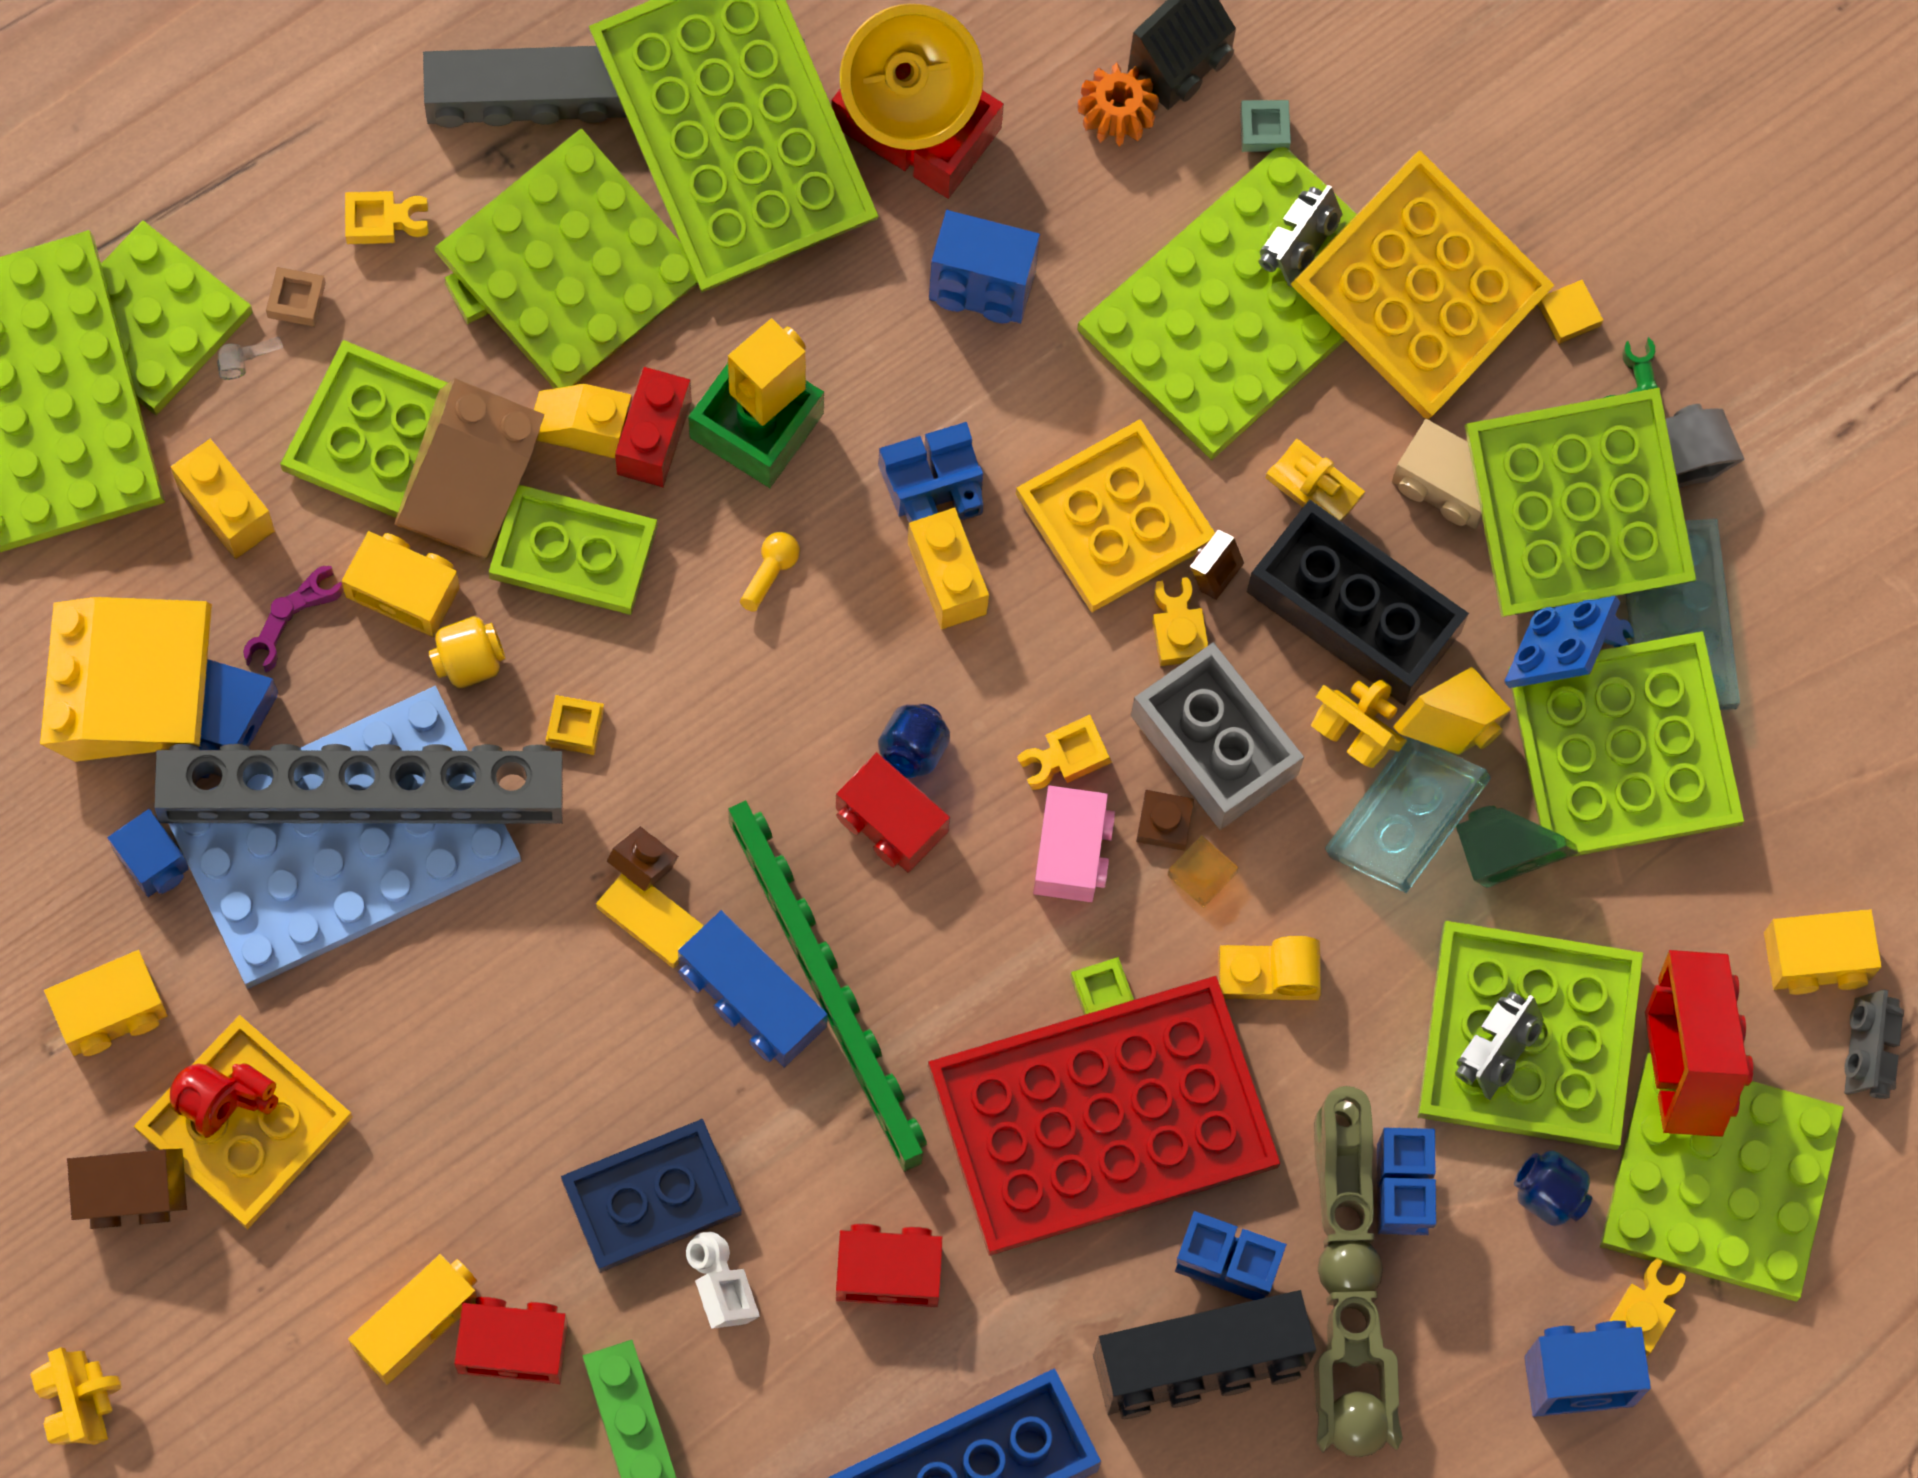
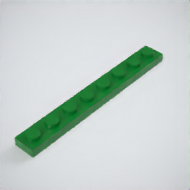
(839, 1003)

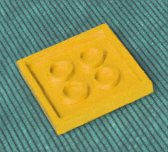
(1115, 515)
(252, 1152)

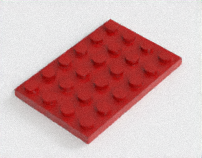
(1103, 1115)

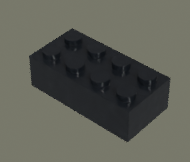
(1356, 601)
(1204, 1354)

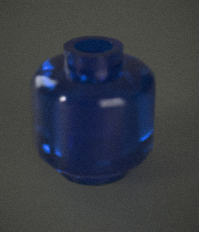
(914, 739)
(1553, 1188)

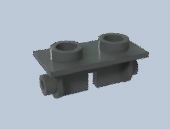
(1315, 218)
(1874, 1023)
(1515, 1026)

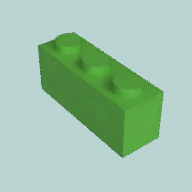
(628, 1412)

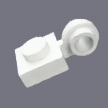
(722, 1291)

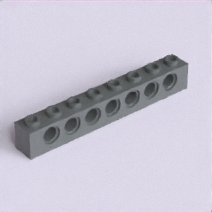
(335, 802)

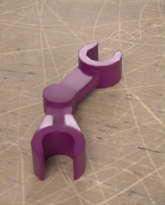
(283, 610)

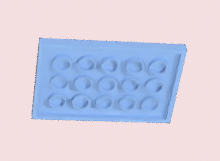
(314, 886)

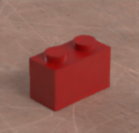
(653, 427)
(891, 814)
(889, 1266)
(511, 1341)

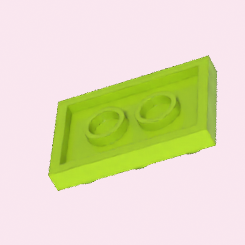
(573, 549)

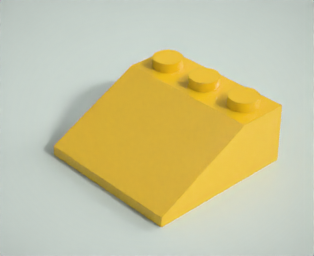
(125, 676)

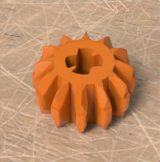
(1136, 101)

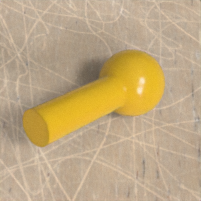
(779, 553)

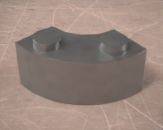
(1701, 444)

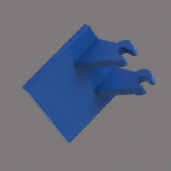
(1567, 641)

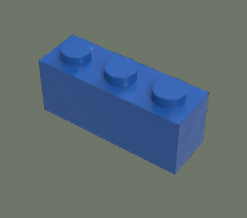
(751, 990)

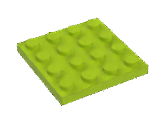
(569, 261)
(1580, 502)
(1630, 748)
(1578, 1068)
(1730, 1203)

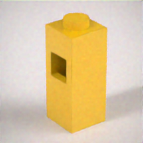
(414, 1318)

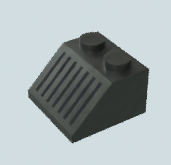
(1181, 47)

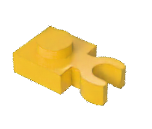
(375, 217)
(1178, 631)
(1072, 750)
(1647, 1306)

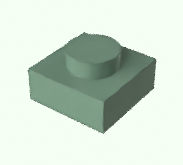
(1264, 125)

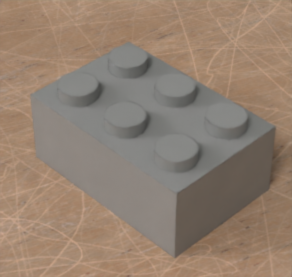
(1216, 736)

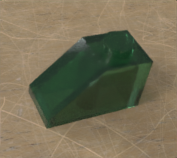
(1507, 845)

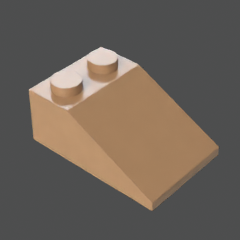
(468, 467)

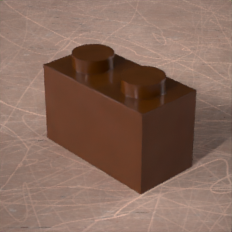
(126, 1185)

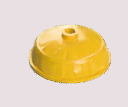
(935, 96)

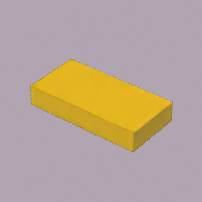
(649, 918)

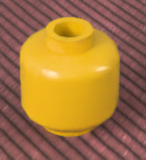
(467, 652)

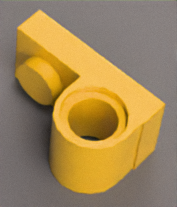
(1275, 972)

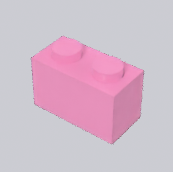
(1071, 844)

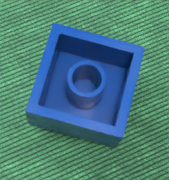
(983, 267)
(1587, 1369)

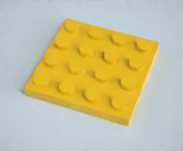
(1422, 284)

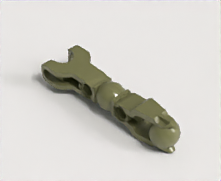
(1351, 1274)

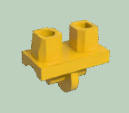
(1308, 476)
(1340, 711)
(81, 1394)

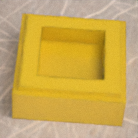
(1570, 311)
(574, 725)

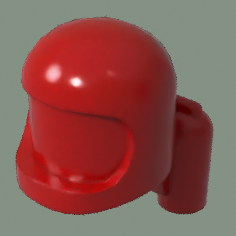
(212, 1097)

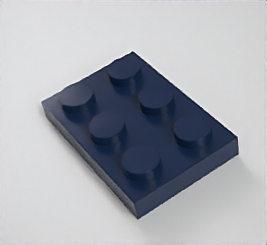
(651, 1195)

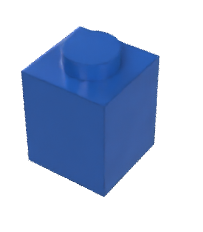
(149, 854)

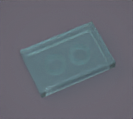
(1407, 814)

